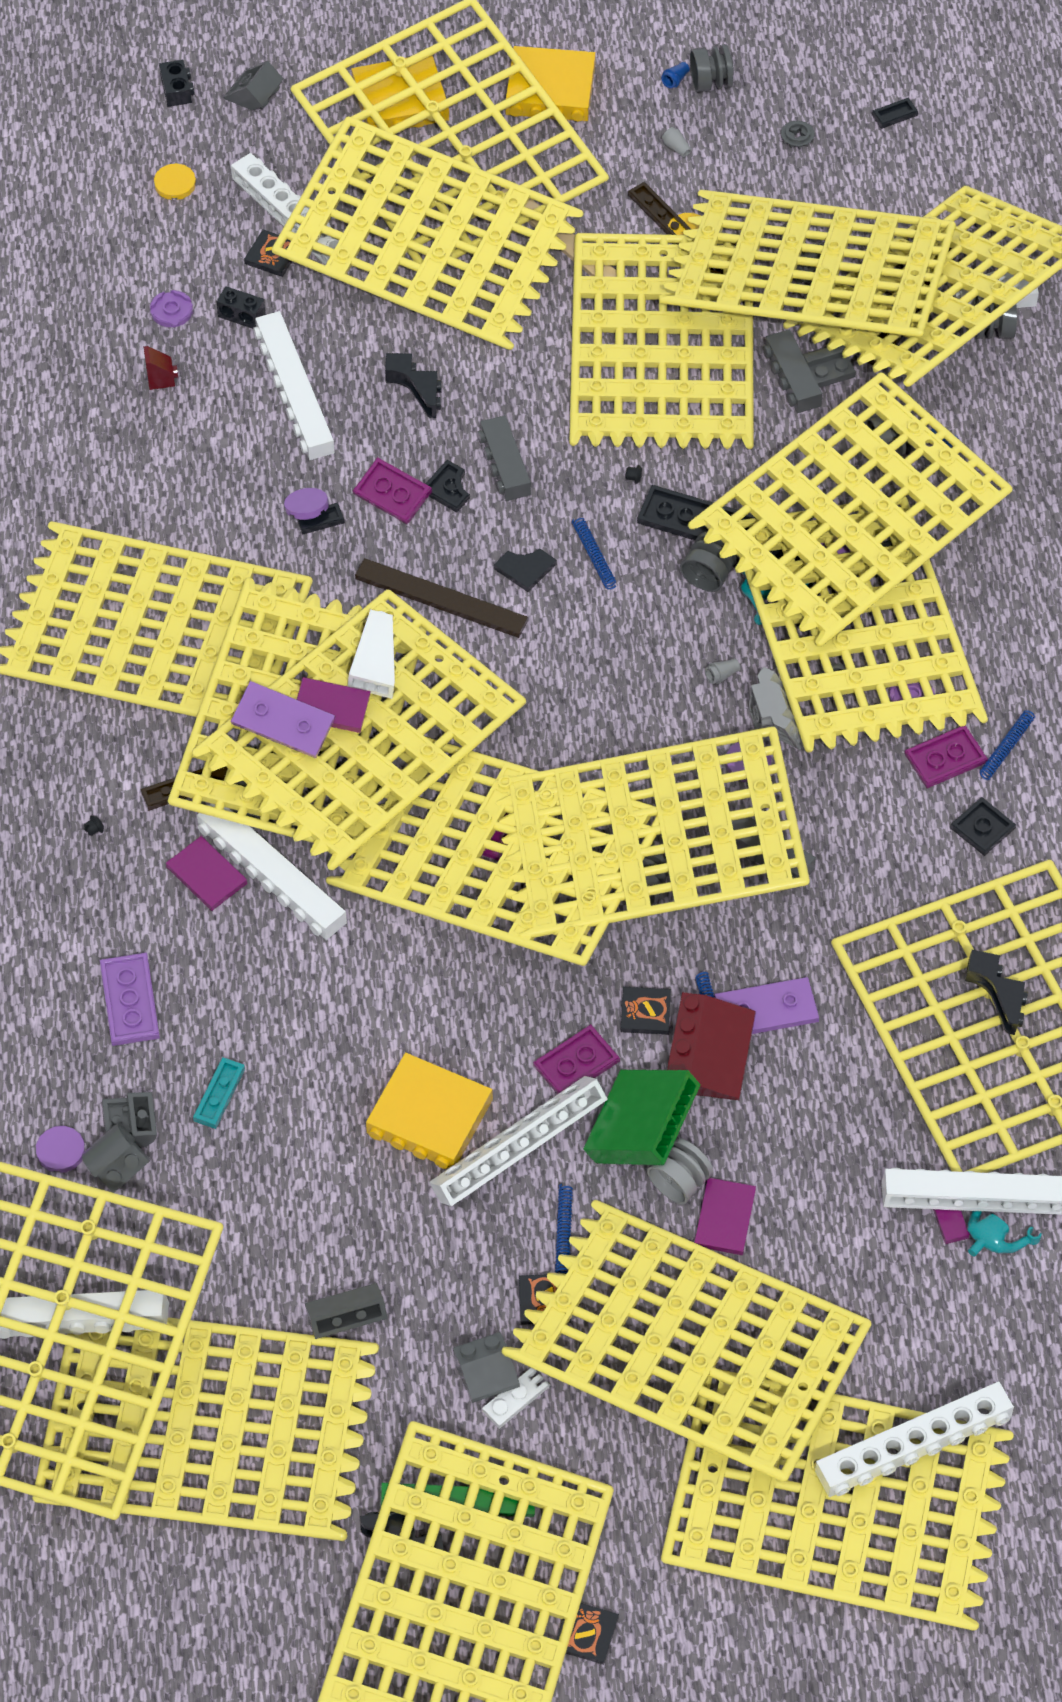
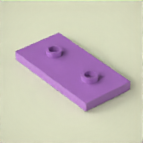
(283, 719)
(129, 999)
(776, 1004)

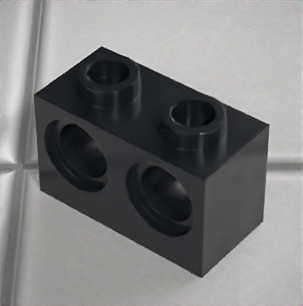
(176, 83)
(240, 307)

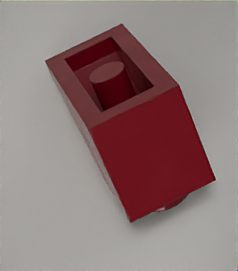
(159, 369)

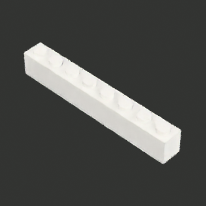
(294, 386)
(275, 874)
(972, 1191)
(40, 1312)

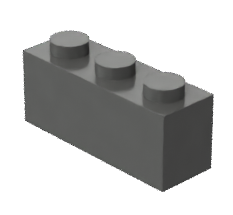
(346, 1310)

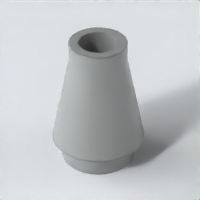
(675, 141)
(720, 671)

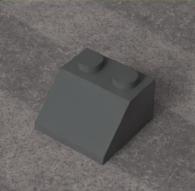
(255, 86)
(485, 1368)

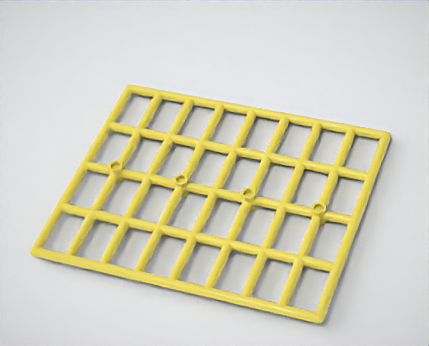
(433, 108)
(1022, 1043)
(66, 1302)

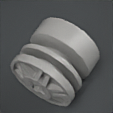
(682, 1172)

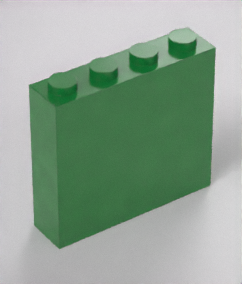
(642, 1117)

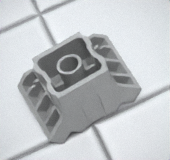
(771, 708)

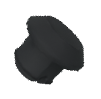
(634, 474)
(93, 826)

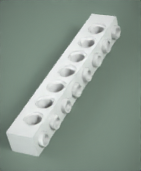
(273, 195)
(518, 1140)
(990, 1398)

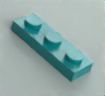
(219, 1093)

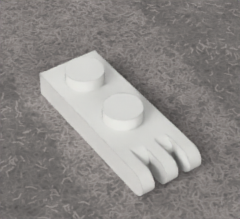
(511, 1402)

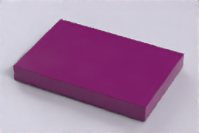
(392, 490)
(344, 702)
(946, 756)
(206, 873)
(576, 1057)
(725, 1216)

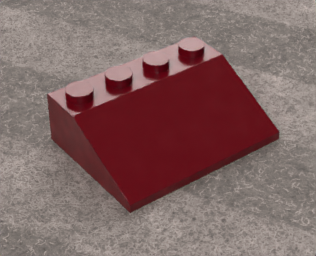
(712, 1044)

